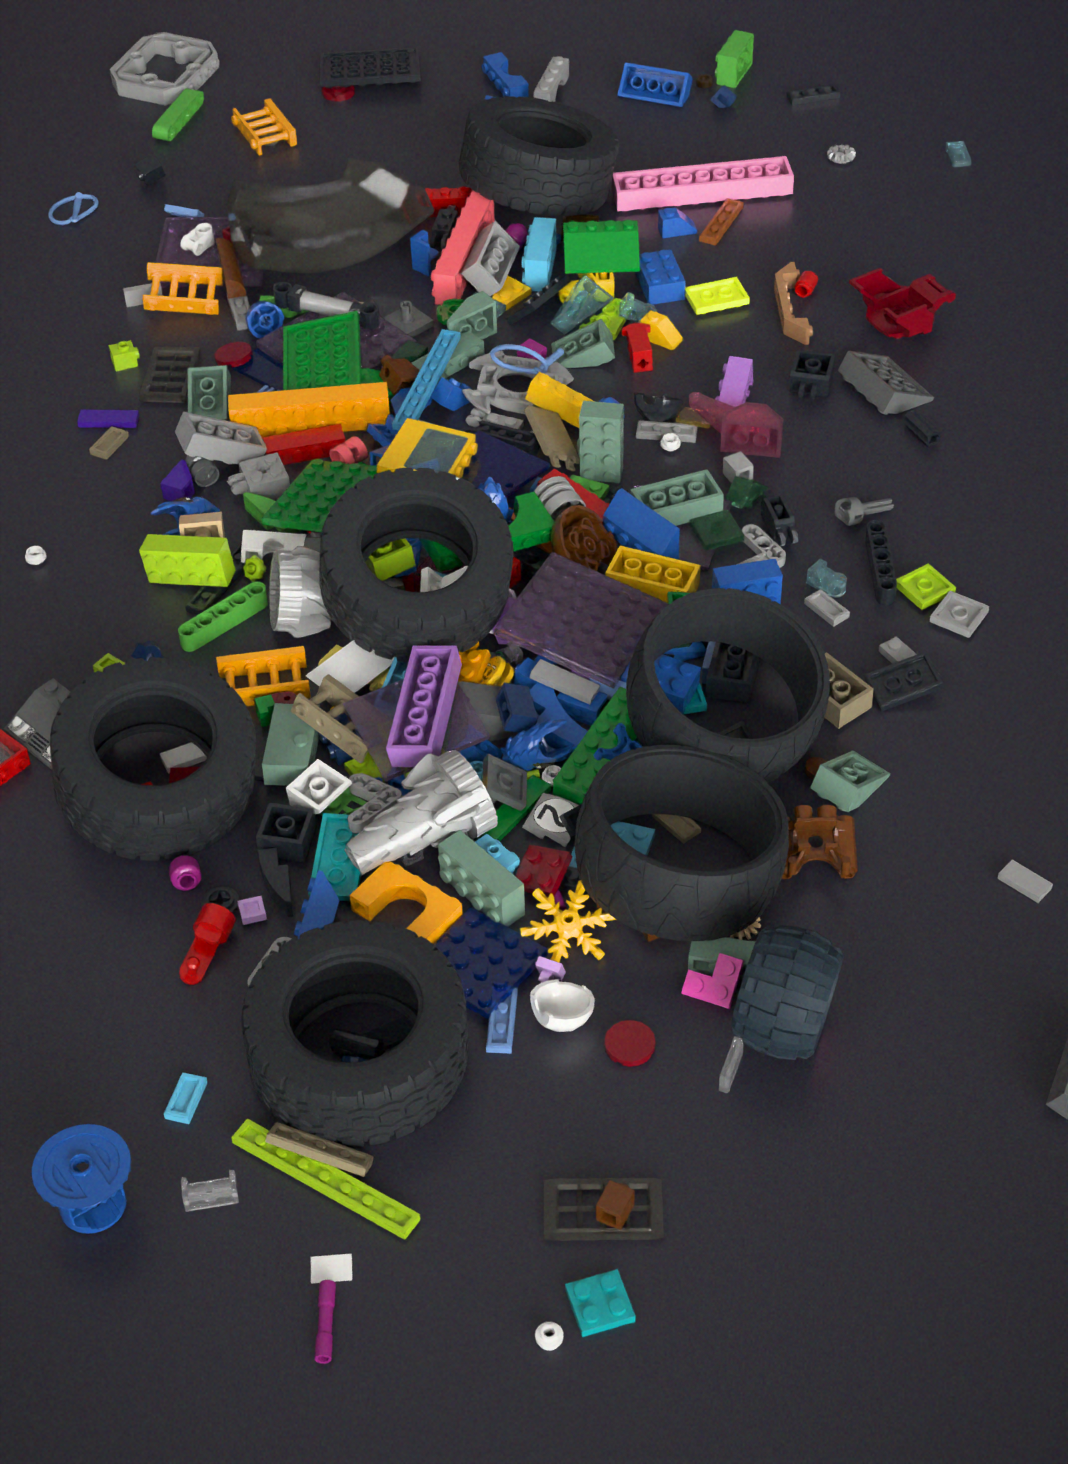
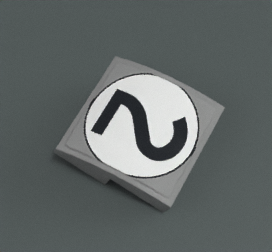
(545, 818)

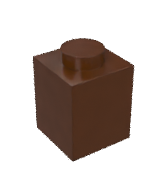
(615, 1204)

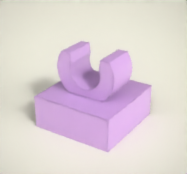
(549, 969)

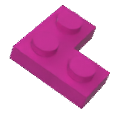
(718, 988)

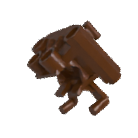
(837, 839)

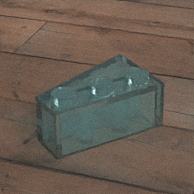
(581, 303)

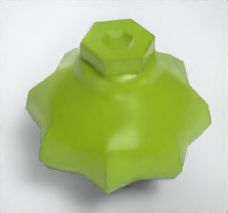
(254, 568)

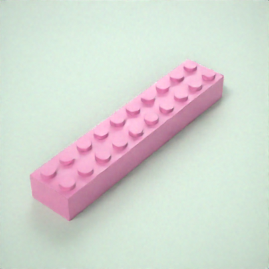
(702, 183)

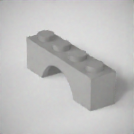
(554, 75)

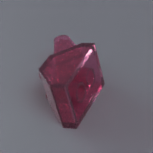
(743, 428)

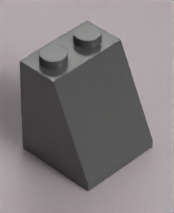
(484, 703)

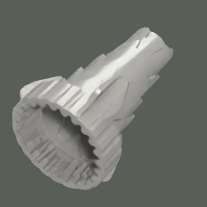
(296, 593)
(442, 801)

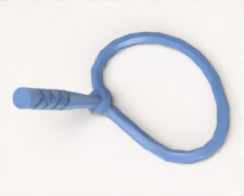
(76, 207)
(542, 368)

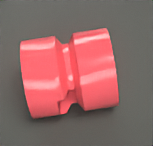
(350, 451)

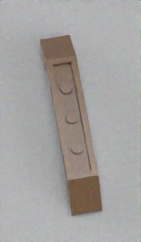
(792, 327)

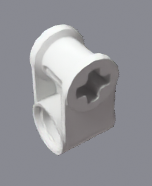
(198, 239)

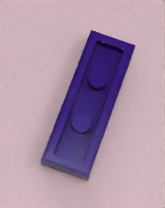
(108, 418)

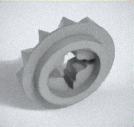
(841, 154)

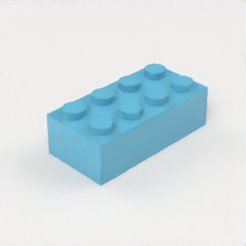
(539, 253)

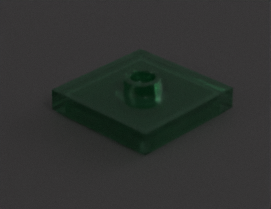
(716, 529)

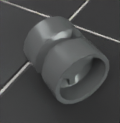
(202, 470)

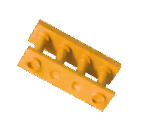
(274, 117)
(183, 274)
(265, 662)

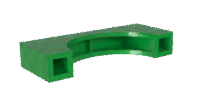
(528, 529)

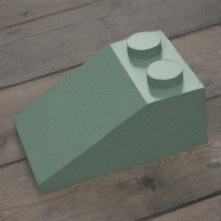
(475, 315)
(586, 346)
(209, 391)
(848, 780)

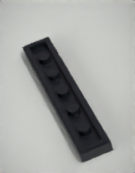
(210, 595)

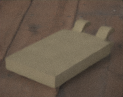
(552, 436)

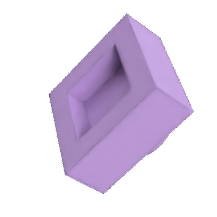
(252, 910)

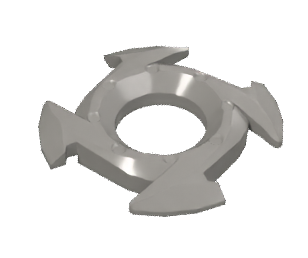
(492, 393)

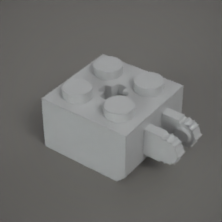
(261, 476)

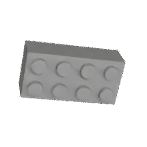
(490, 259)
(218, 439)

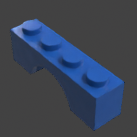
(496, 68)

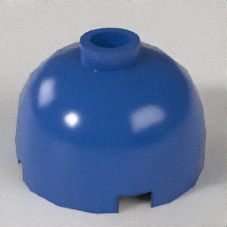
(263, 318)

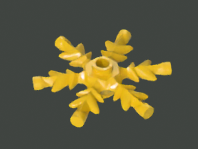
(567, 923)

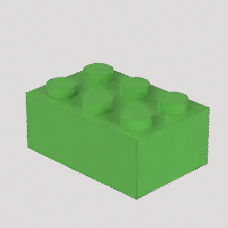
(734, 58)

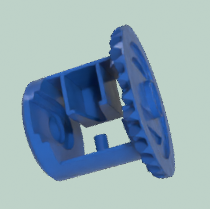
(78, 1191)

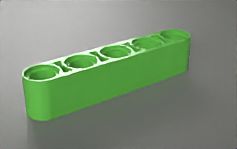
(178, 114)
(223, 616)

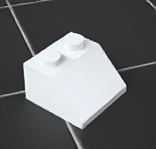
(317, 787)

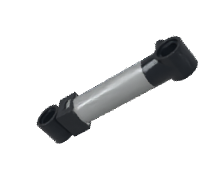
(299, 299)

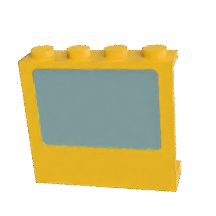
(430, 447)

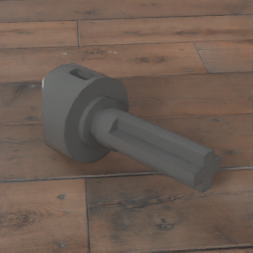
(854, 509)

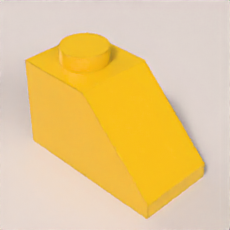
(662, 330)

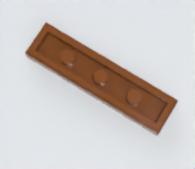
(721, 221)

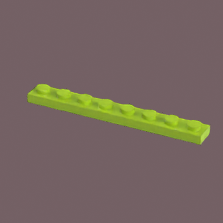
(329, 1181)

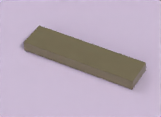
(319, 1149)

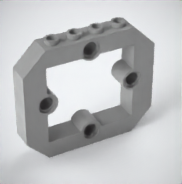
(148, 86)

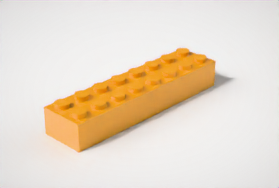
(311, 408)

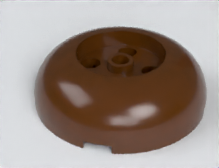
(582, 537)

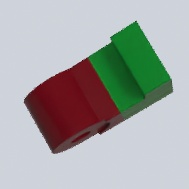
(265, 705)

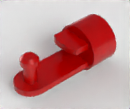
(210, 930)

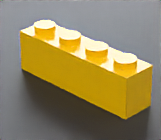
(556, 398)

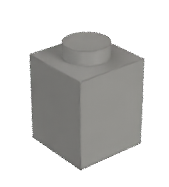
(737, 465)

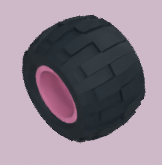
(786, 992)

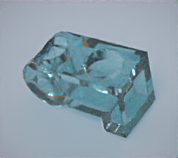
(634, 309)
(826, 579)

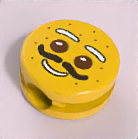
(497, 672)

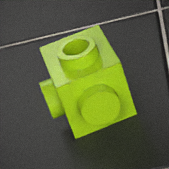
(124, 355)

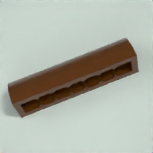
(231, 269)

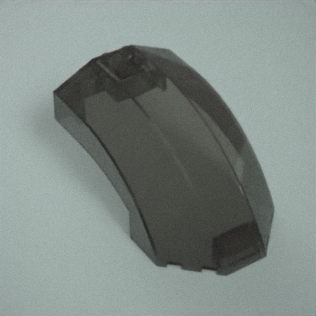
(326, 222)

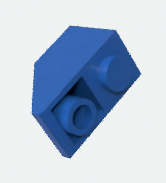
(450, 394)

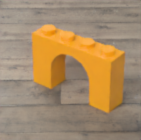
(394, 883)

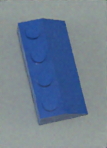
(655, 85)
(640, 526)

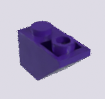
(178, 483)

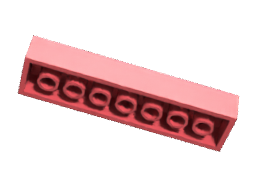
(447, 275)

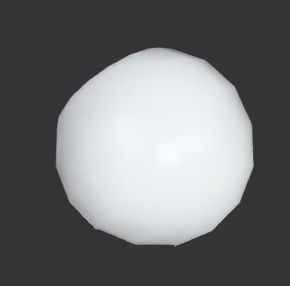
(561, 1005)

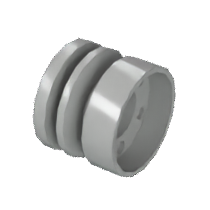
(557, 495)

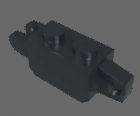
(443, 226)
(778, 518)

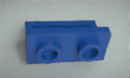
(383, 432)

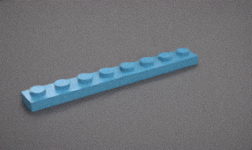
(427, 377)

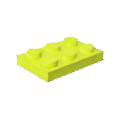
(716, 295)

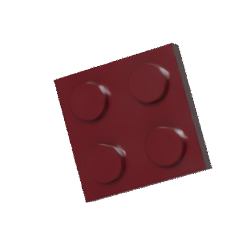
(543, 869)

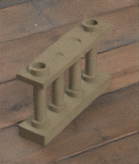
(324, 723)

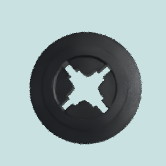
(227, 894)

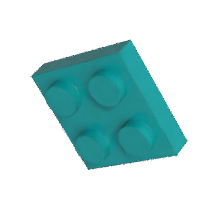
(600, 1303)

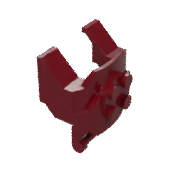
(901, 309)

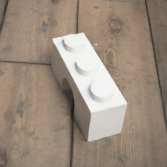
(265, 542)

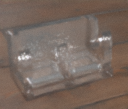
(210, 1193)

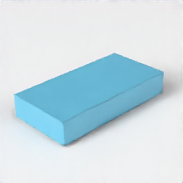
(185, 1098)

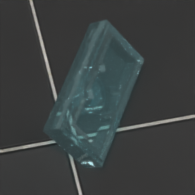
(958, 154)

